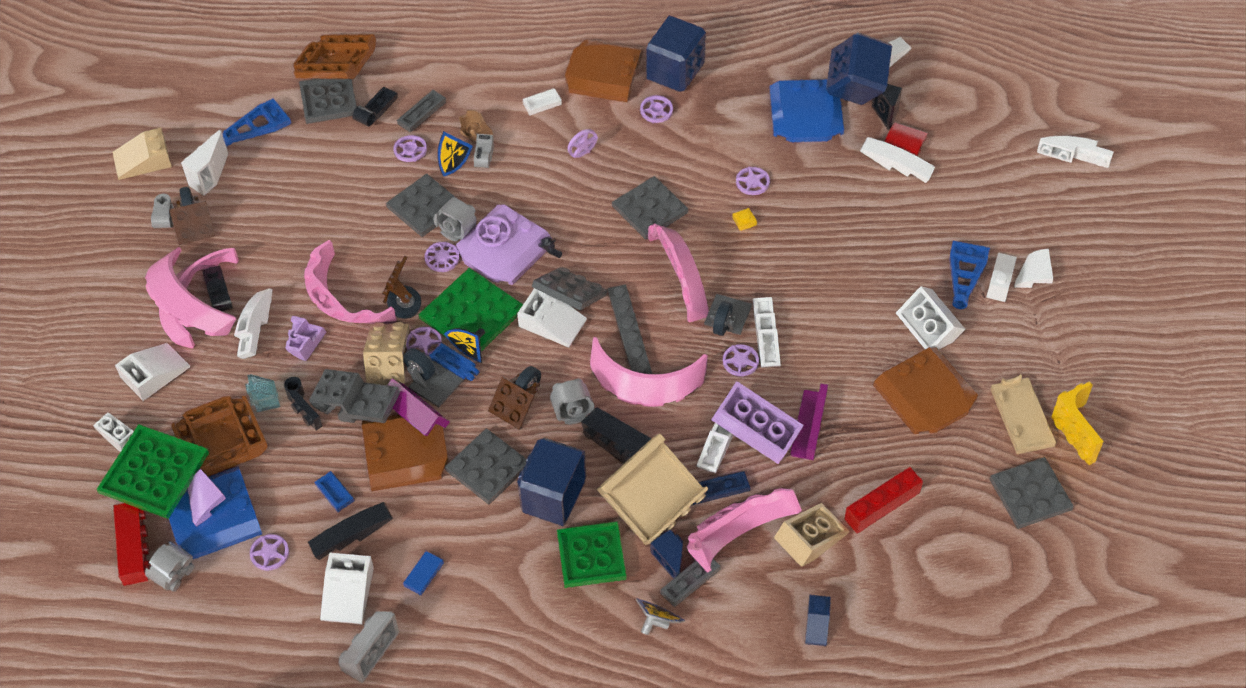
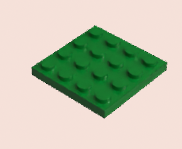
(470, 305)
(153, 471)

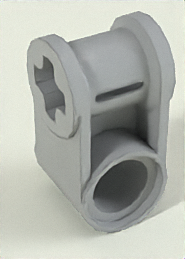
(161, 214)

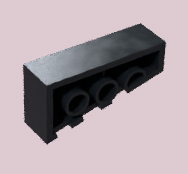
(613, 435)

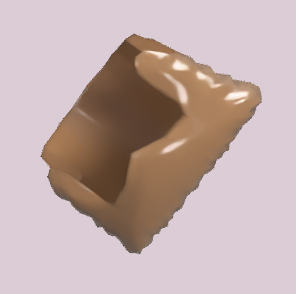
(473, 124)

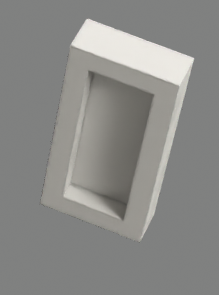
(542, 101)

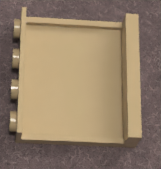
(652, 490)

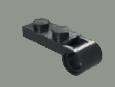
(375, 107)
(217, 288)
(299, 405)

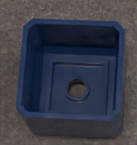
(675, 53)
(859, 68)
(551, 481)

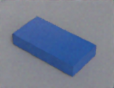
(334, 491)
(423, 573)

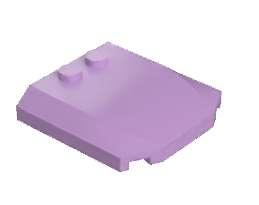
(510, 259)

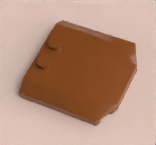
(335, 56)
(603, 70)
(926, 391)
(226, 430)
(402, 454)

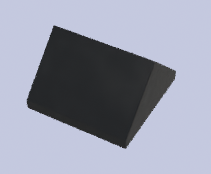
(887, 105)

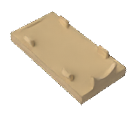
(1022, 415)

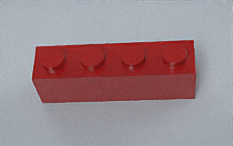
(883, 500)
(131, 543)

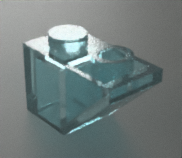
(262, 393)

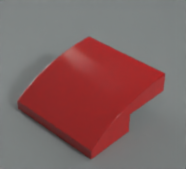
(906, 138)

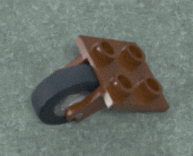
(191, 218)
(401, 297)
(515, 396)

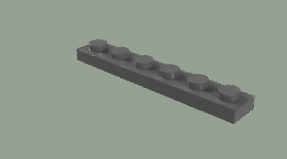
(629, 329)

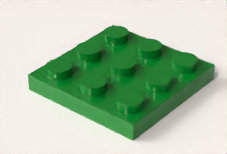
(591, 554)

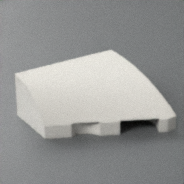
(1035, 270)

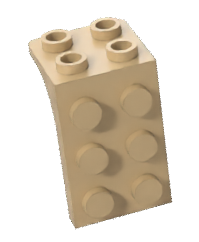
(385, 353)

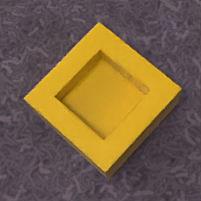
(744, 219)

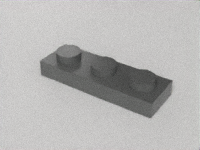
(421, 111)
(688, 582)

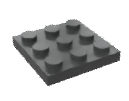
(327, 99)
(419, 204)
(649, 205)
(570, 288)
(487, 466)
(1031, 493)

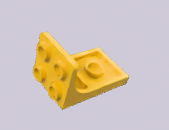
(1074, 425)

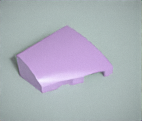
(303, 338)
(203, 497)

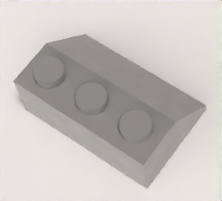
(369, 645)

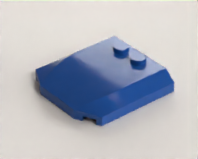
(805, 111)
(229, 521)

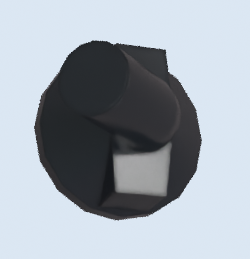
(548, 245)

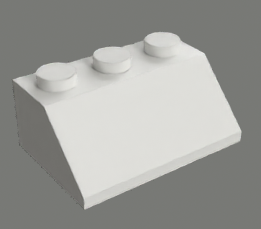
(930, 319)

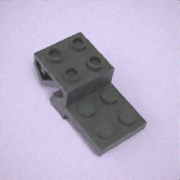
(355, 397)

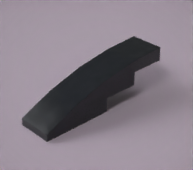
(350, 529)

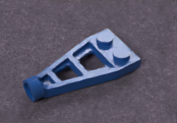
(270, 110)
(970, 254)

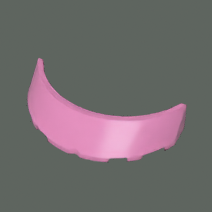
(685, 268)
(317, 289)
(178, 301)
(170, 323)
(642, 388)
(737, 519)

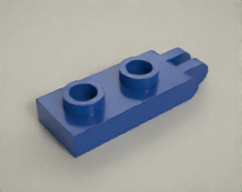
(454, 362)

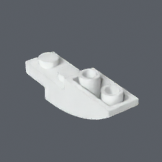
(1072, 147)
(252, 317)
(113, 431)

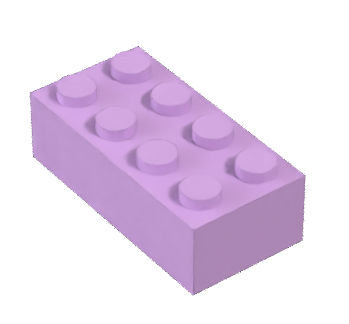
(757, 422)

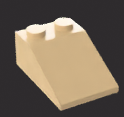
(142, 155)
(810, 534)

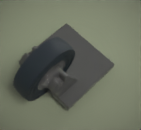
(727, 315)
(430, 378)

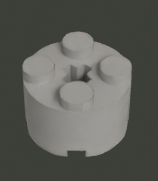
(455, 219)
(571, 401)
(169, 566)

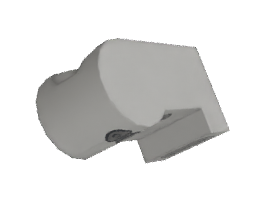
(483, 150)

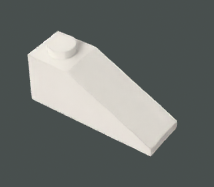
(1001, 277)

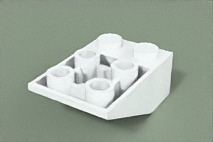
(206, 164)
(550, 318)
(151, 369)
(346, 588)

